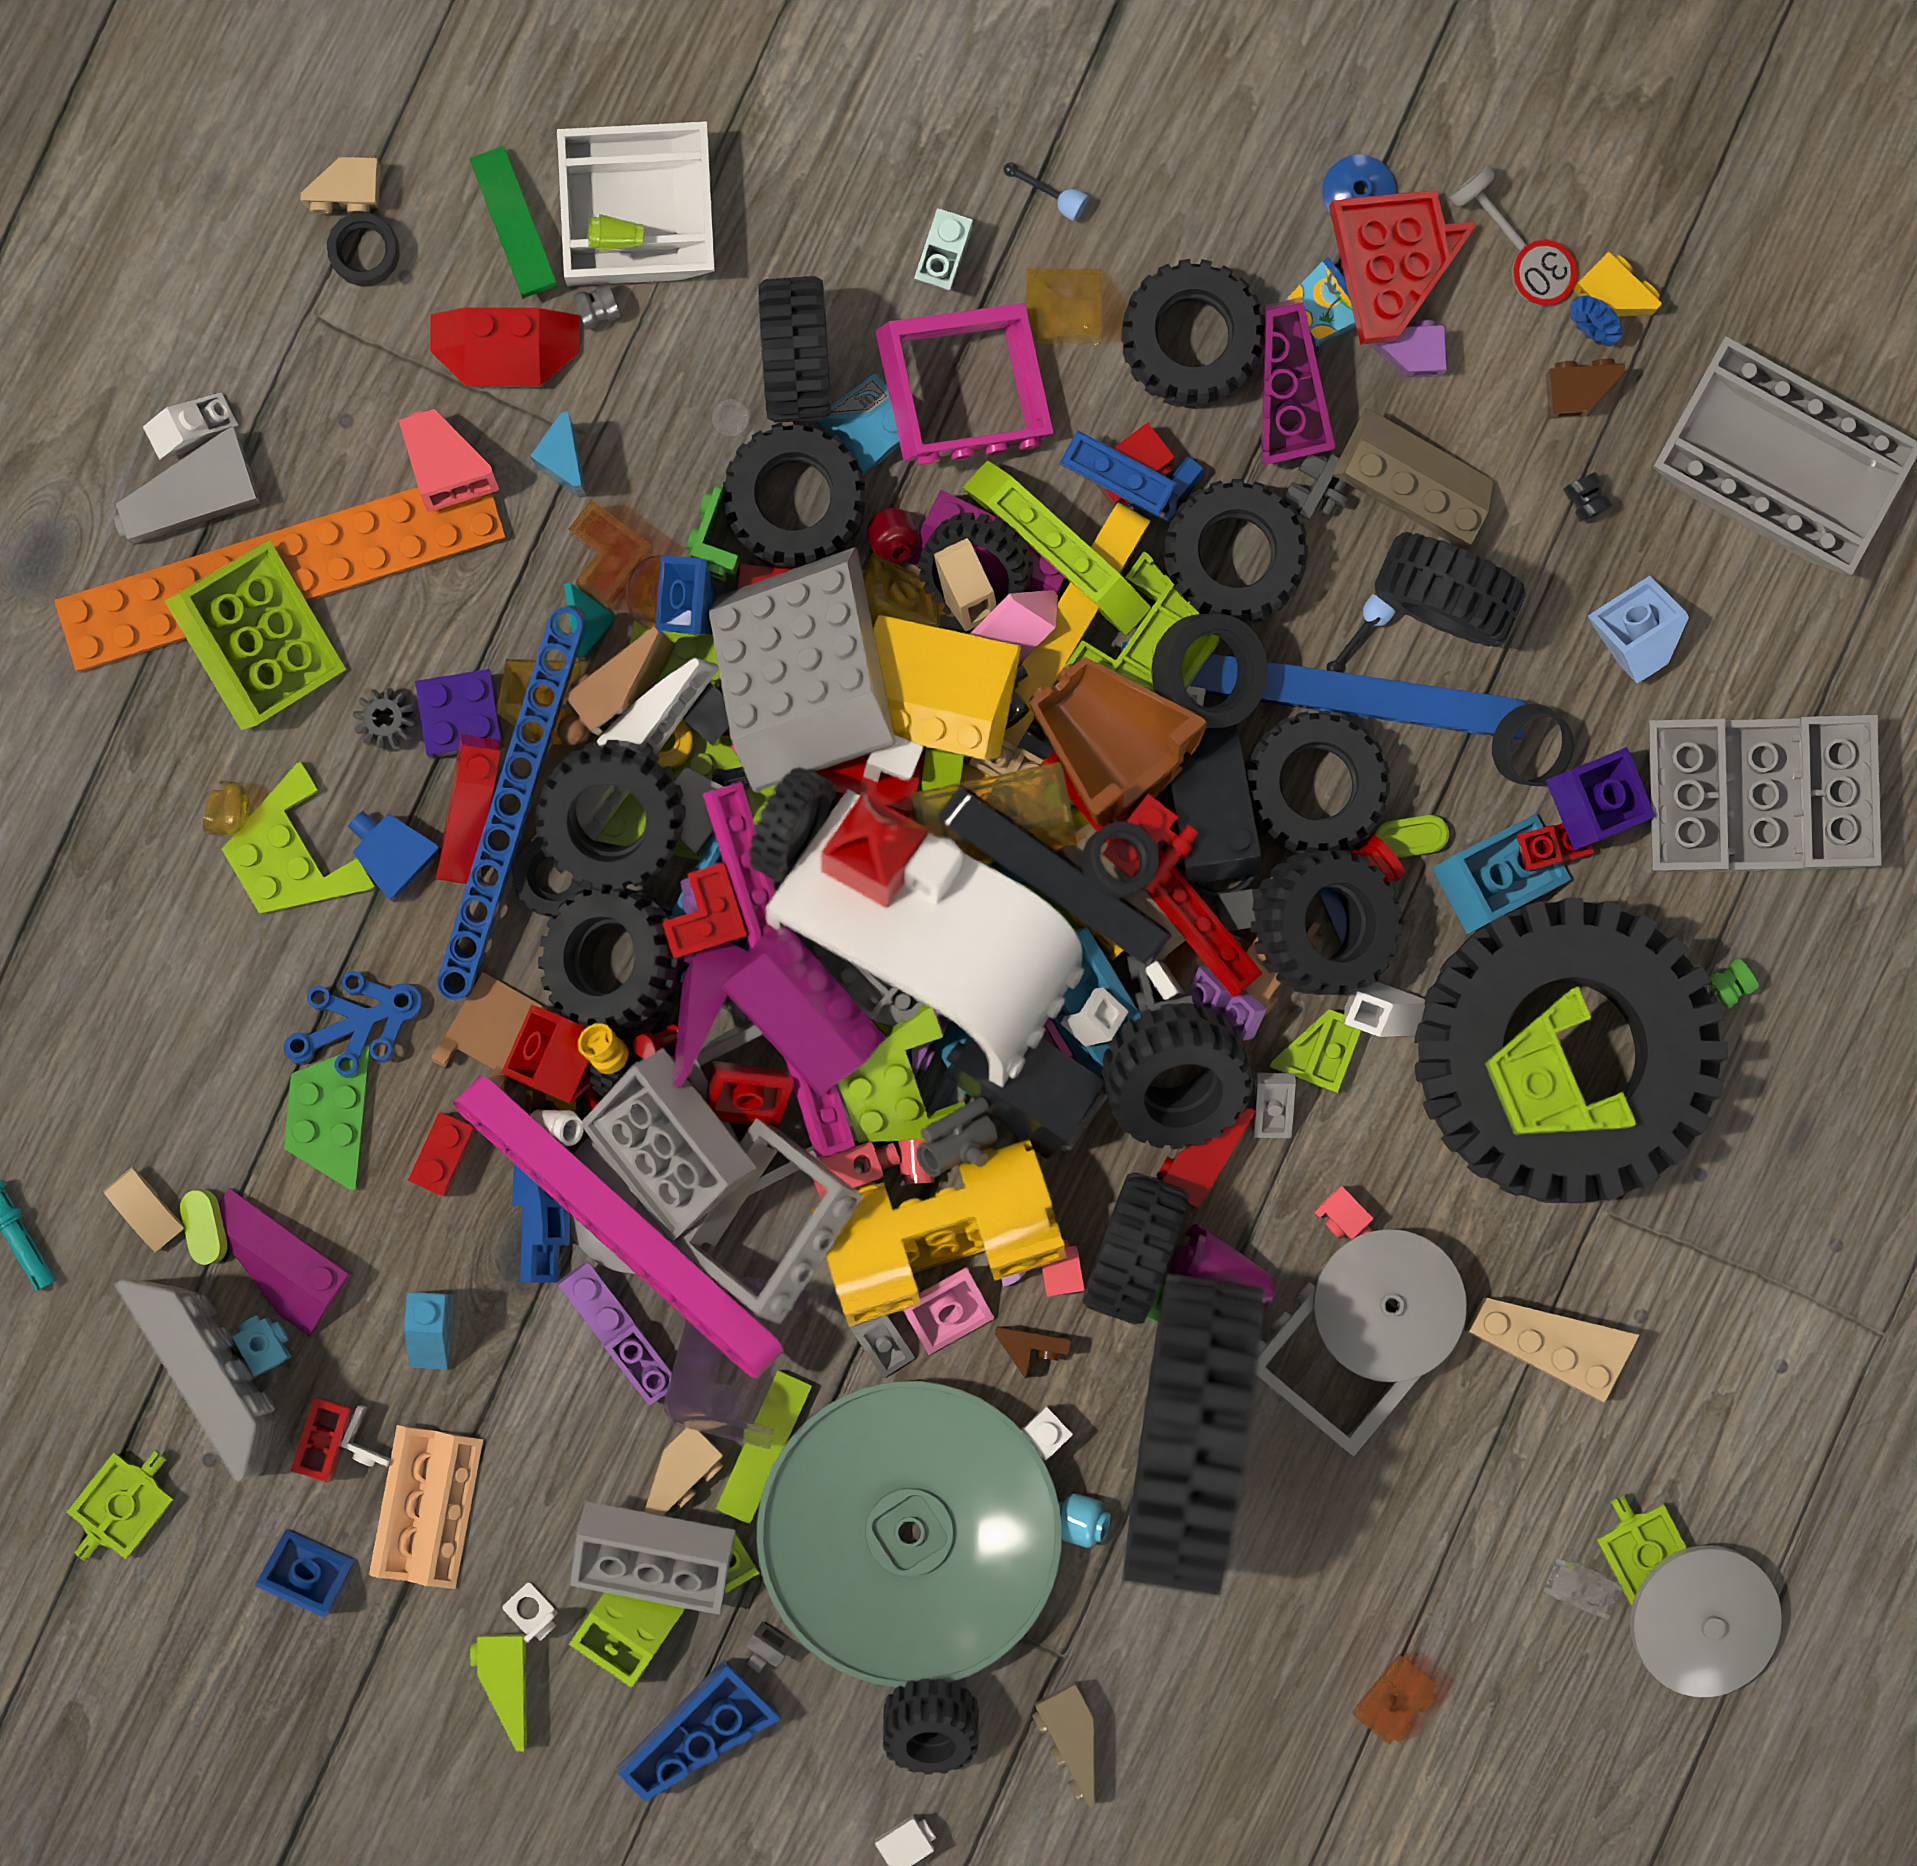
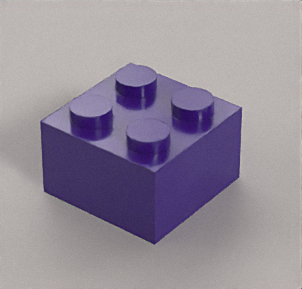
(456, 707)
(1600, 798)

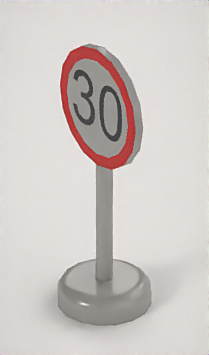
(1542, 269)

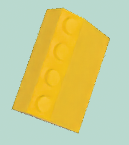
(946, 686)

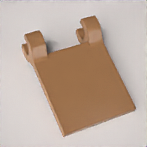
(486, 1026)

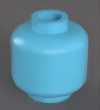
(1083, 1520)

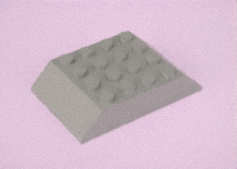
(1786, 458)
(801, 670)
(206, 1371)

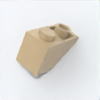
(347, 185)
(965, 584)

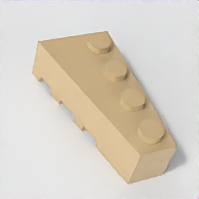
(1562, 1347)

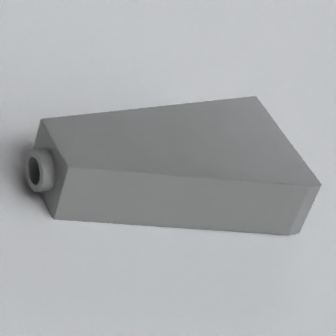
(192, 491)

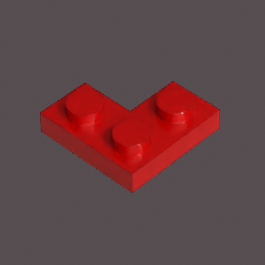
(717, 917)

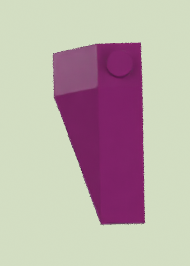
(701, 1001)

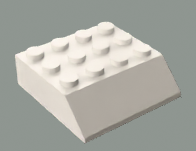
(644, 177)

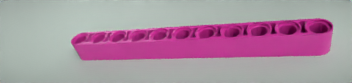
(618, 1227)

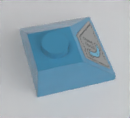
(865, 423)

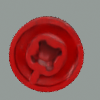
(1381, 855)

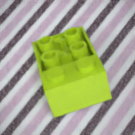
(625, 1634)

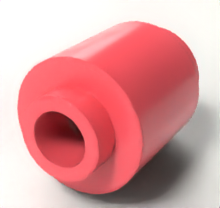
(910, 1165)

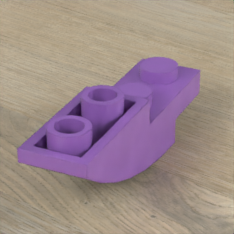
(617, 1331)

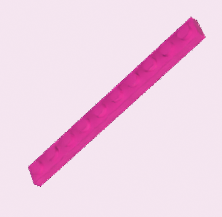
(753, 893)

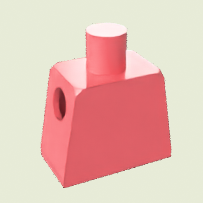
(873, 1159)

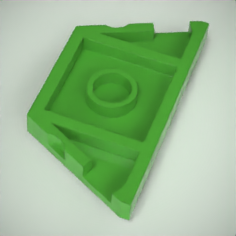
(328, 1118)

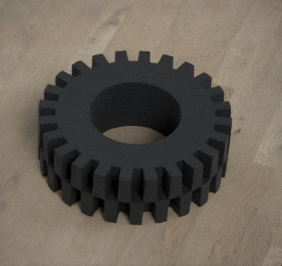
(1653, 989)
(1194, 1434)

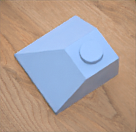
(1641, 628)

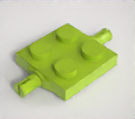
(120, 1505)
(1638, 1544)

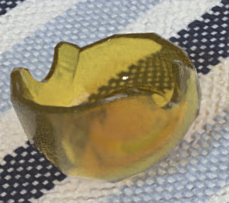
(226, 810)

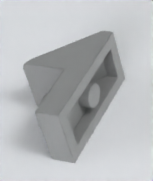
(1274, 1105)
(883, 1344)

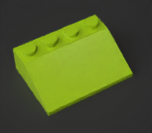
(255, 635)

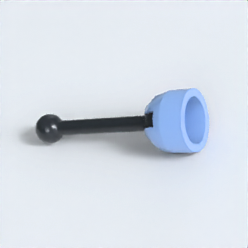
(1070, 202)
(1376, 614)

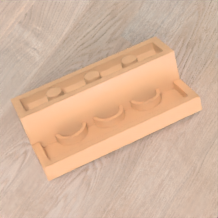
(426, 1507)

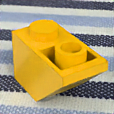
(1617, 287)

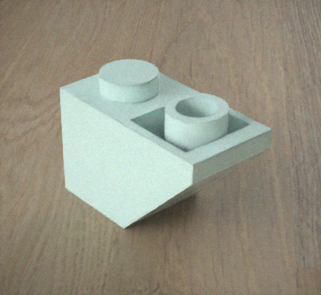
(944, 249)

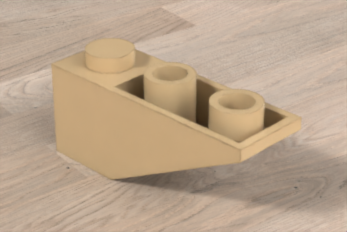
(681, 1466)

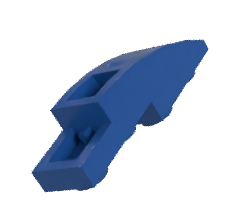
(543, 1230)

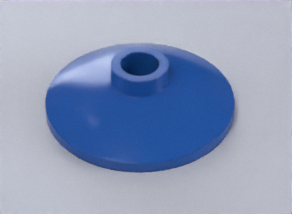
(1356, 169)

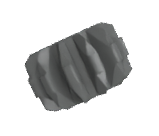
(385, 706)

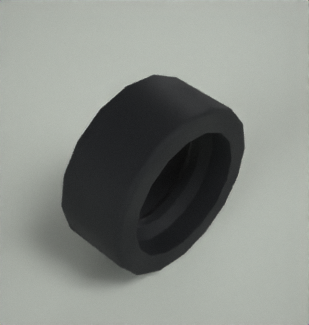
(343, 228)
(1144, 848)

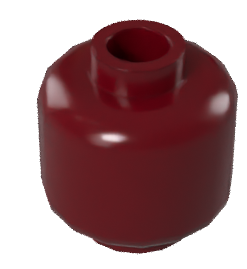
(893, 535)

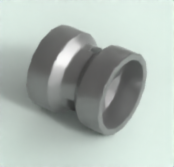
(596, 306)

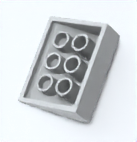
(667, 1145)

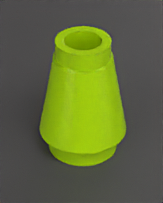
(613, 233)

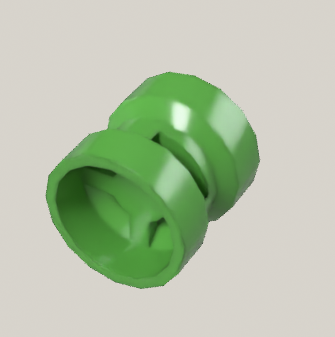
(1733, 983)

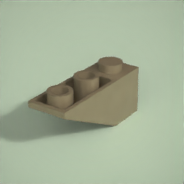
(1072, 1729)

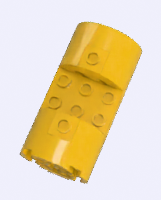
(997, 1212)

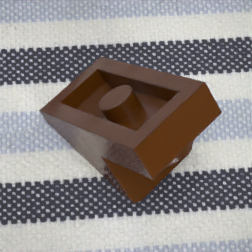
(1019, 1345)

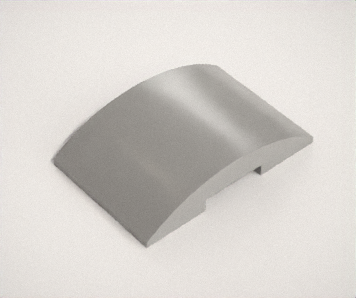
(1765, 794)

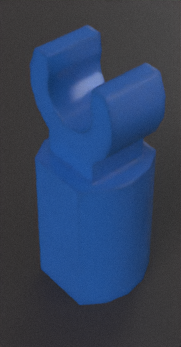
(1186, 477)

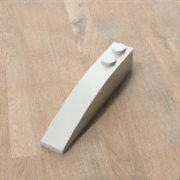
(648, 724)

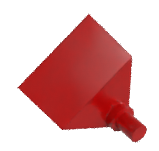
(872, 850)
(550, 1059)

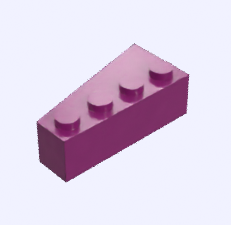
(1292, 392)

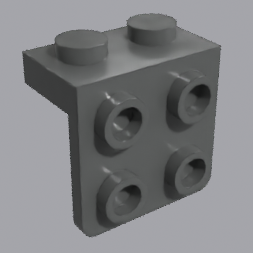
(1144, 999)

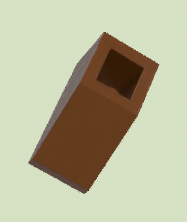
(1578, 389)

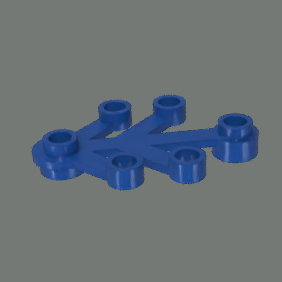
(357, 1021)

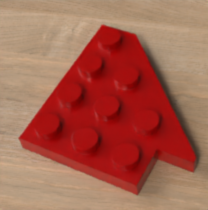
(1392, 257)

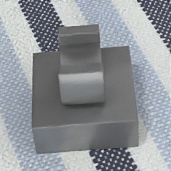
(767, 1646)

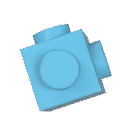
(262, 1344)

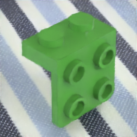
(720, 563)

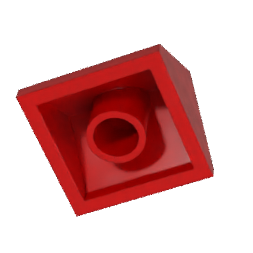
(748, 1092)

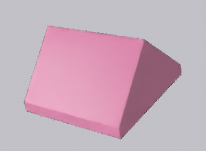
(1021, 620)
(948, 1311)

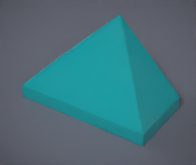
(597, 617)

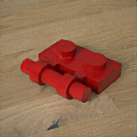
(1156, 822)

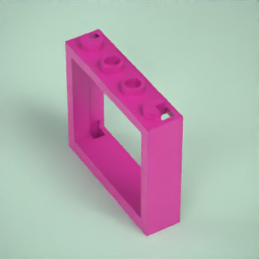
(1025, 369)

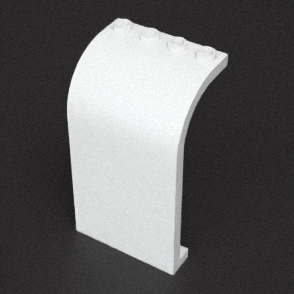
(980, 955)

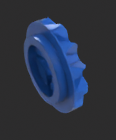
(1596, 320)

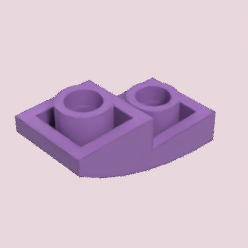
(1242, 1011)

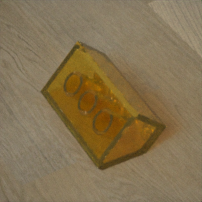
(1030, 797)

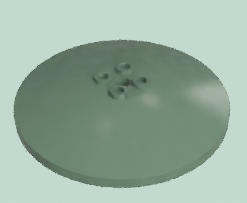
(893, 1605)

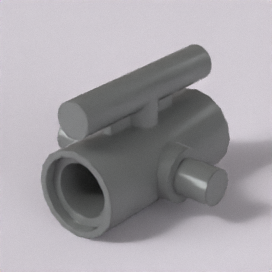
(957, 1139)

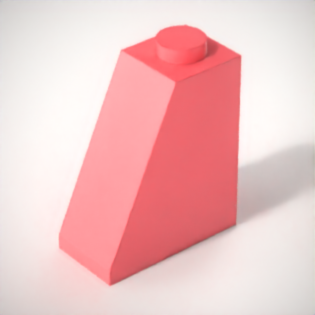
(444, 462)

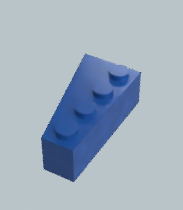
(705, 1724)

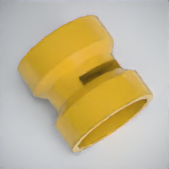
(603, 1048)

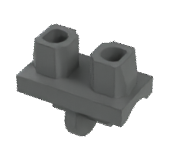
(1306, 500)

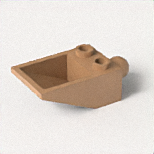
(615, 686)

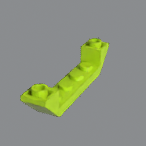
(1059, 546)

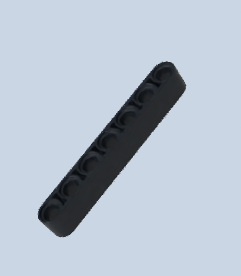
(1053, 874)

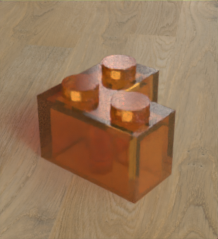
(616, 551)

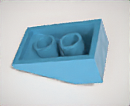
(1493, 878)

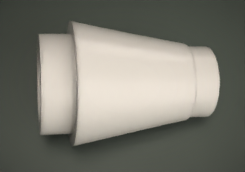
(561, 1124)

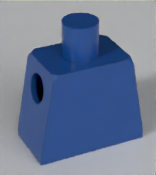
(391, 852)

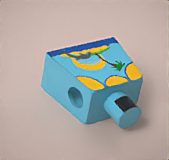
(1325, 303)

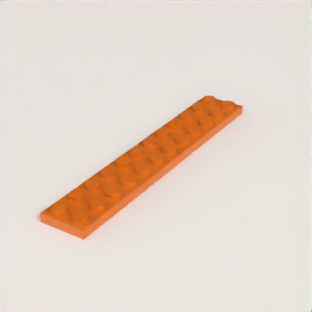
(319, 554)

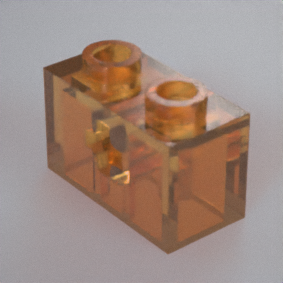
(1375, 1706)

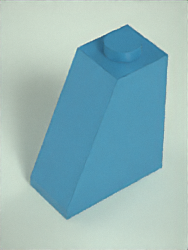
(428, 1329)

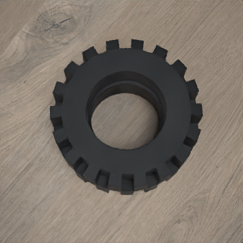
(930, 1726)

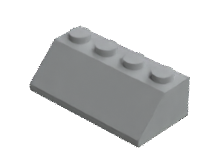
(652, 1557)

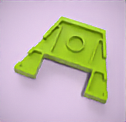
(1170, 607)
(276, 862)
(1539, 1084)
(883, 1091)

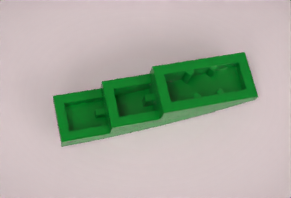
(513, 222)

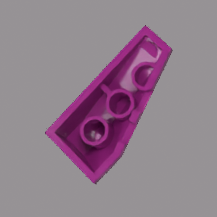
(285, 1267)

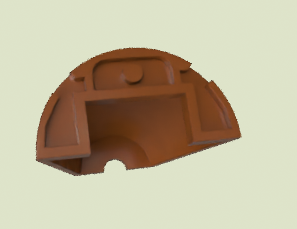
(1114, 737)

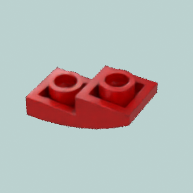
(1549, 847)

